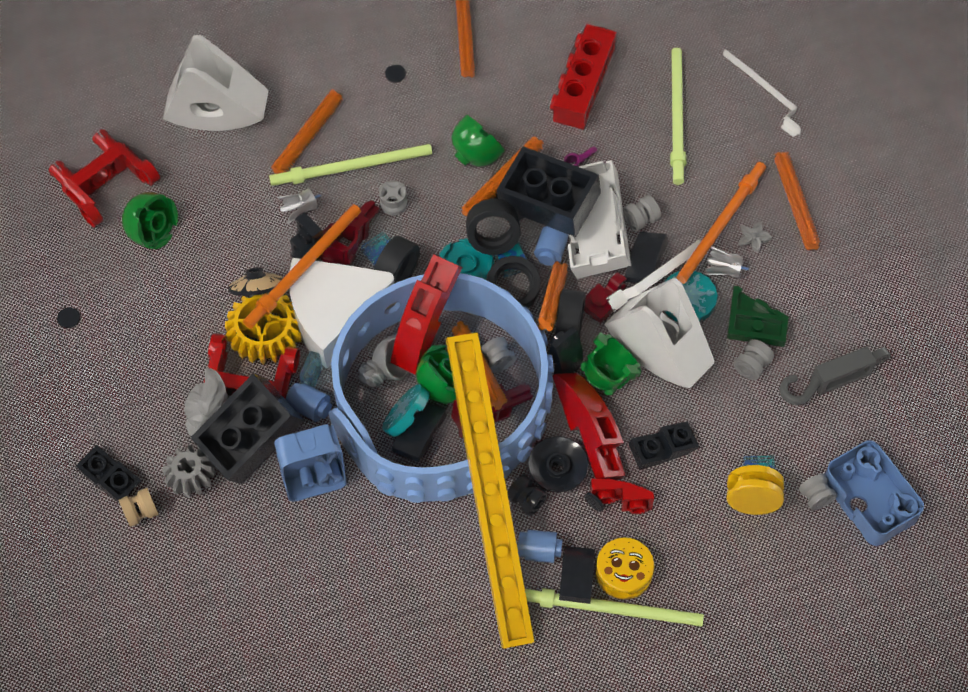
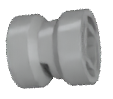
(641, 213)
(754, 359)

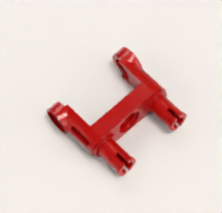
(109, 164)
(286, 367)

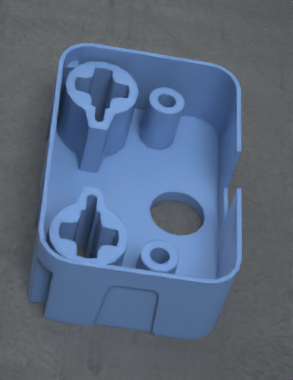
(311, 462)
(880, 487)

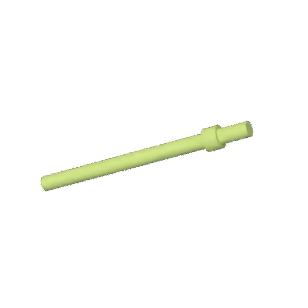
(678, 155)
(298, 175)
(548, 598)

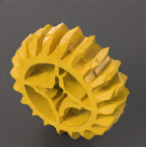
(276, 335)

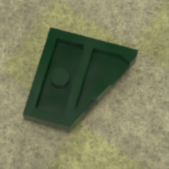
(755, 320)

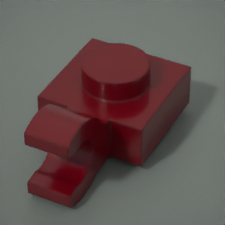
(595, 301)

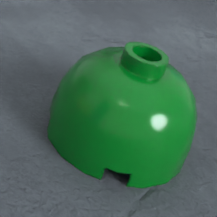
(475, 144)
(149, 219)
(436, 375)

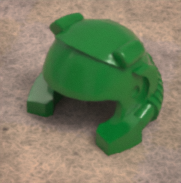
(610, 364)

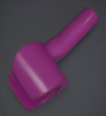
(578, 159)

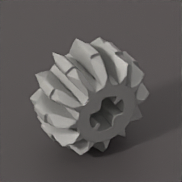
(187, 482)

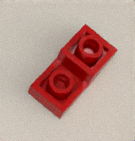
(633, 497)

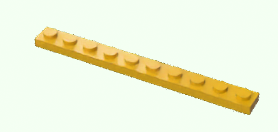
(490, 490)

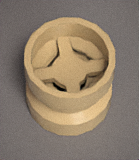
(145, 504)

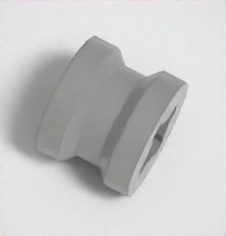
(393, 190)
(498, 354)
(817, 492)

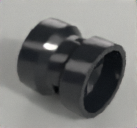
(528, 496)

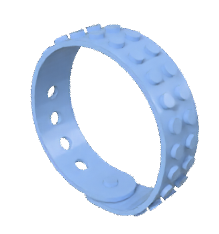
(453, 480)

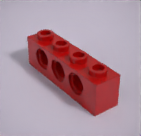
(584, 76)

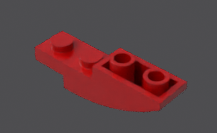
(422, 313)
(597, 427)

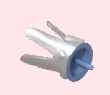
(304, 201)
(724, 263)

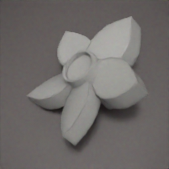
(754, 236)

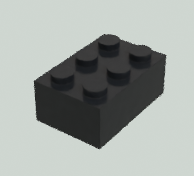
(550, 191)
(245, 429)

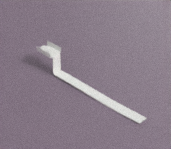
(789, 125)
(620, 297)

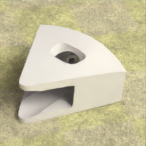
(213, 91)
(328, 297)
(658, 343)

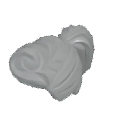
(380, 367)
(204, 400)

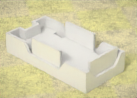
(598, 235)

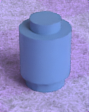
(550, 246)
(309, 401)
(539, 546)

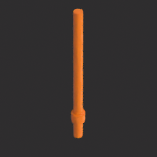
(746, 186)
(267, 303)

